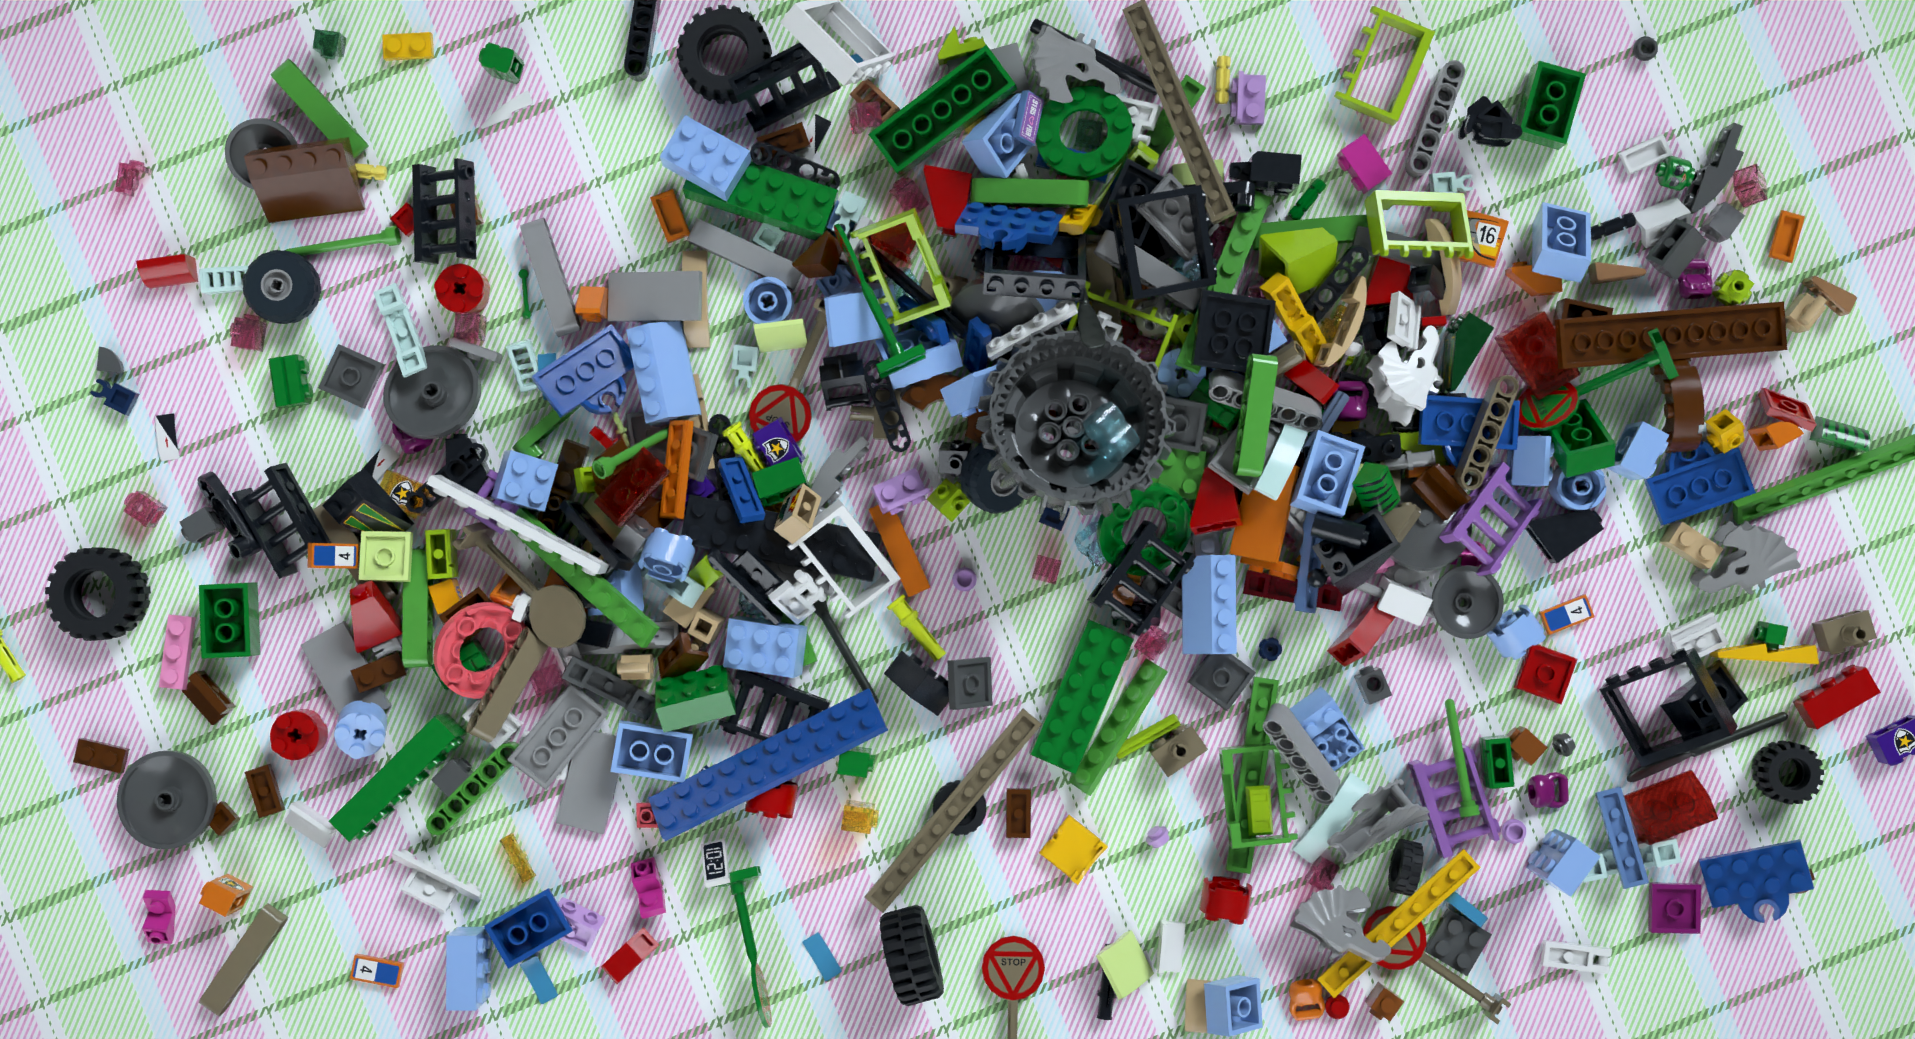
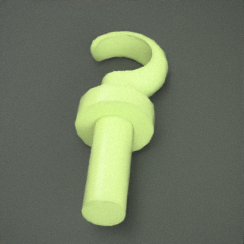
(621, 430)

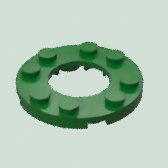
(1094, 163)
(1176, 531)

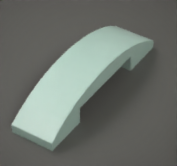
(402, 329)
(1281, 461)
(1332, 818)
(1658, 854)

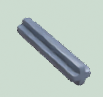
(1329, 415)

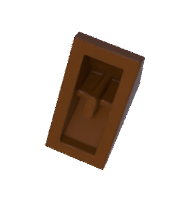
(820, 258)

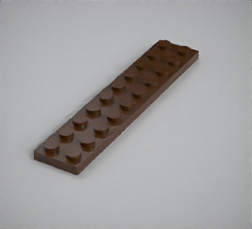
(1685, 332)

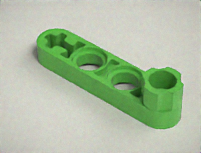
(529, 442)

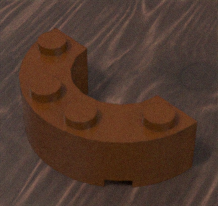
(928, 392)
(1683, 406)
(651, 509)

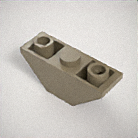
(1398, 520)

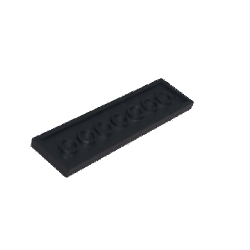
(834, 546)

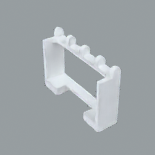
(872, 591)

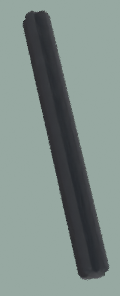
(1121, 69)
(917, 292)

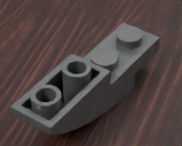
(1712, 179)

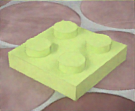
(385, 556)

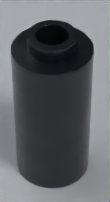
(1339, 531)

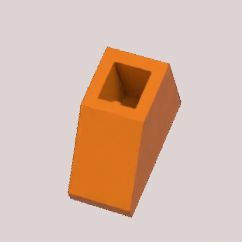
(1533, 282)
(592, 303)

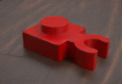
(602, 437)

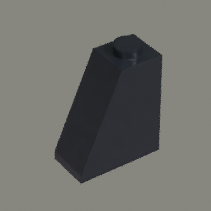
(477, 479)
(1564, 533)

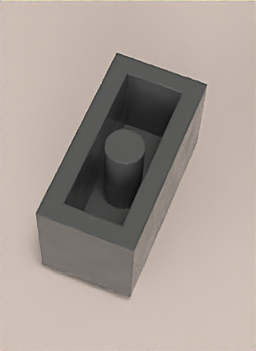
(1676, 249)

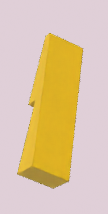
(1293, 315)
(1758, 651)

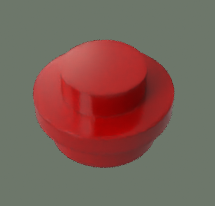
(1337, 1007)

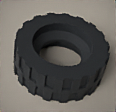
(976, 816)
(1405, 867)

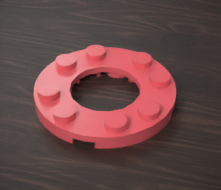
(456, 629)

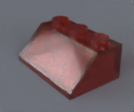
(896, 242)
(632, 487)
(1669, 807)

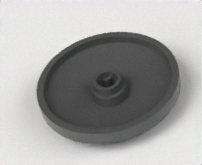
(997, 311)
(436, 398)
(1422, 546)
(166, 799)

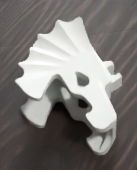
(1405, 384)

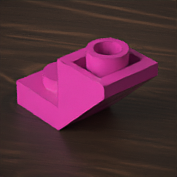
(649, 887)
(160, 917)

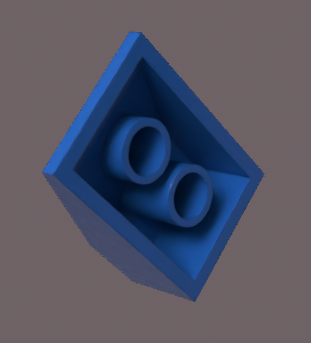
(528, 928)

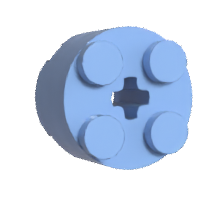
(763, 290)
(1180, 387)
(1566, 496)
(667, 555)
(1516, 632)
(360, 729)

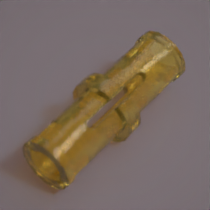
(517, 857)

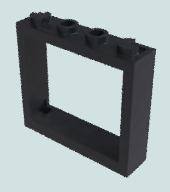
(1126, 246)
(1035, 283)
(1630, 728)

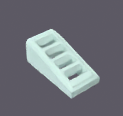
(206, 280)
(511, 348)

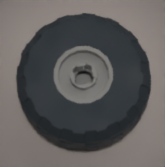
(281, 287)
(983, 486)

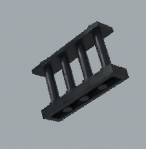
(772, 71)
(425, 212)
(299, 510)
(601, 542)
(1117, 575)
(770, 689)

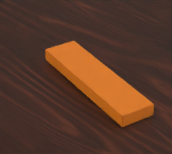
(678, 462)
(900, 551)

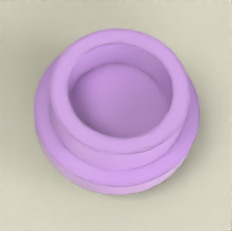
(964, 579)
(1513, 831)
(1157, 836)

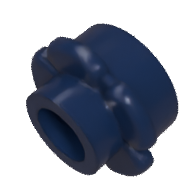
(1276, 649)

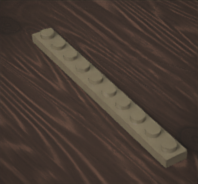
(1179, 111)
(952, 810)

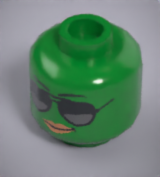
(1675, 173)

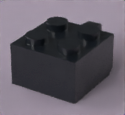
(1269, 172)

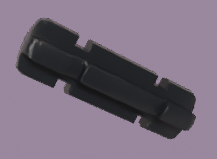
(1612, 226)

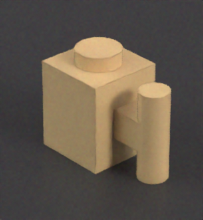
(1804, 312)
(705, 628)
(636, 666)

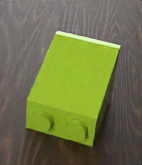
(1299, 255)

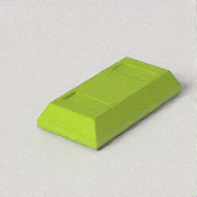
(1259, 810)

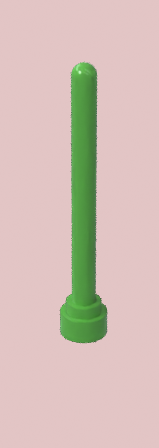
(389, 236)
(605, 466)
(1468, 806)

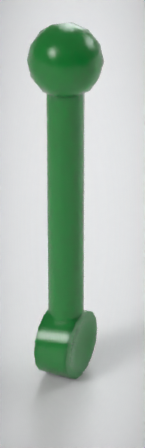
(524, 274)

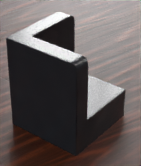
(1427, 279)

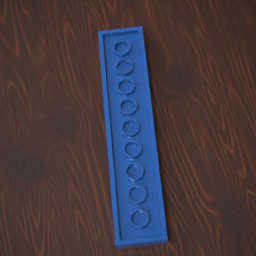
(767, 764)

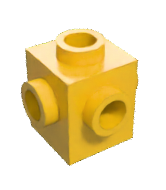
(1724, 431)

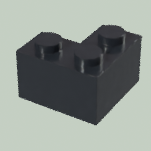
(919, 682)

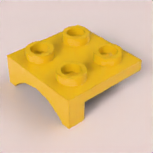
(1073, 849)

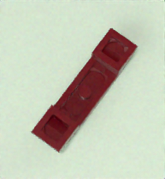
(1284, 590)

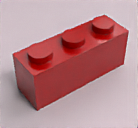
(1836, 696)

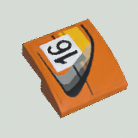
(1487, 238)

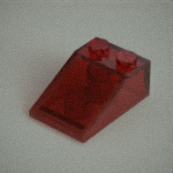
(1533, 354)

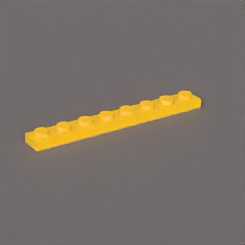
(1402, 919)

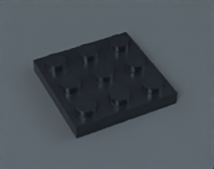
(1231, 329)

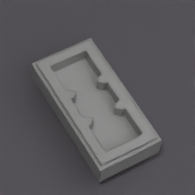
(475, 352)

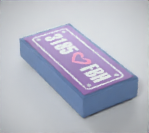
(1028, 118)

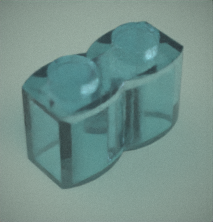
(1111, 432)

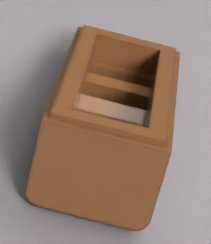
(887, 110)
(1607, 272)
(1837, 299)

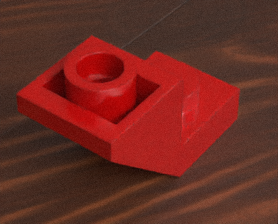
(630, 955)

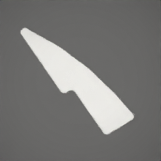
(505, 111)

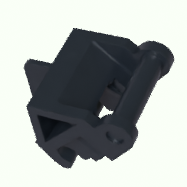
(1489, 124)
(1372, 331)
(843, 372)

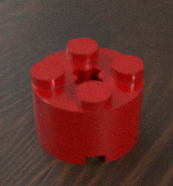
(476, 289)
(287, 742)
(775, 801)
(1225, 899)

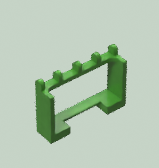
(1233, 825)

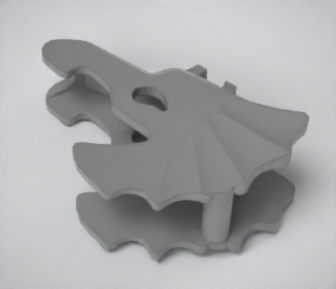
(1057, 56)
(1757, 558)
(1372, 825)
(1326, 921)

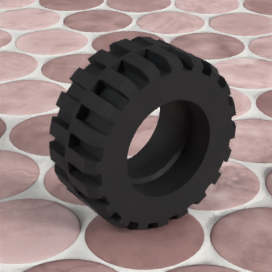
(702, 31)
(67, 601)
(911, 955)

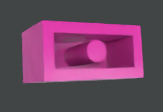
(1363, 164)

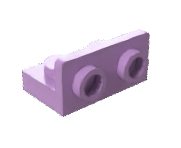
(1249, 99)
(899, 491)
(583, 922)

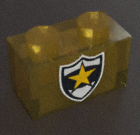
(399, 487)
(859, 816)

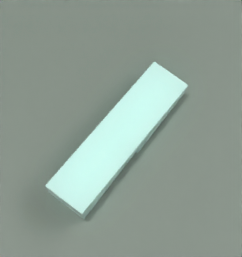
(685, 592)

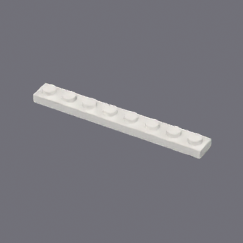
(525, 529)

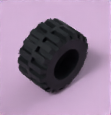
(1806, 778)

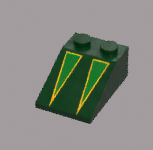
(1461, 346)

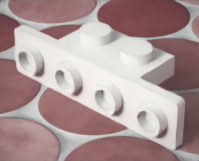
(1021, 333)
(431, 885)

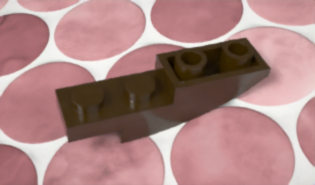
(564, 484)

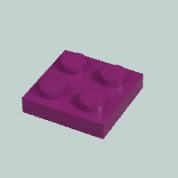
(1674, 908)

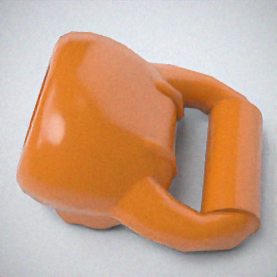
(1305, 993)

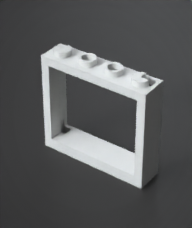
(802, 25)

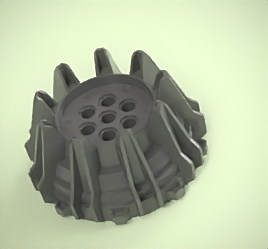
(1054, 376)

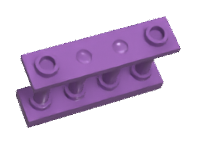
(1470, 513)
(1429, 797)

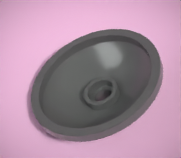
(253, 135)
(1481, 605)

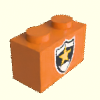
(225, 894)

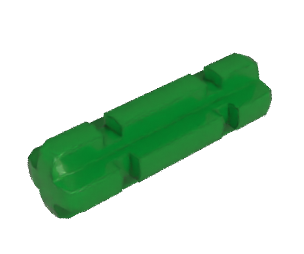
(1307, 199)

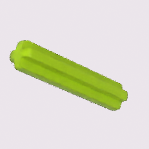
(1148, 735)

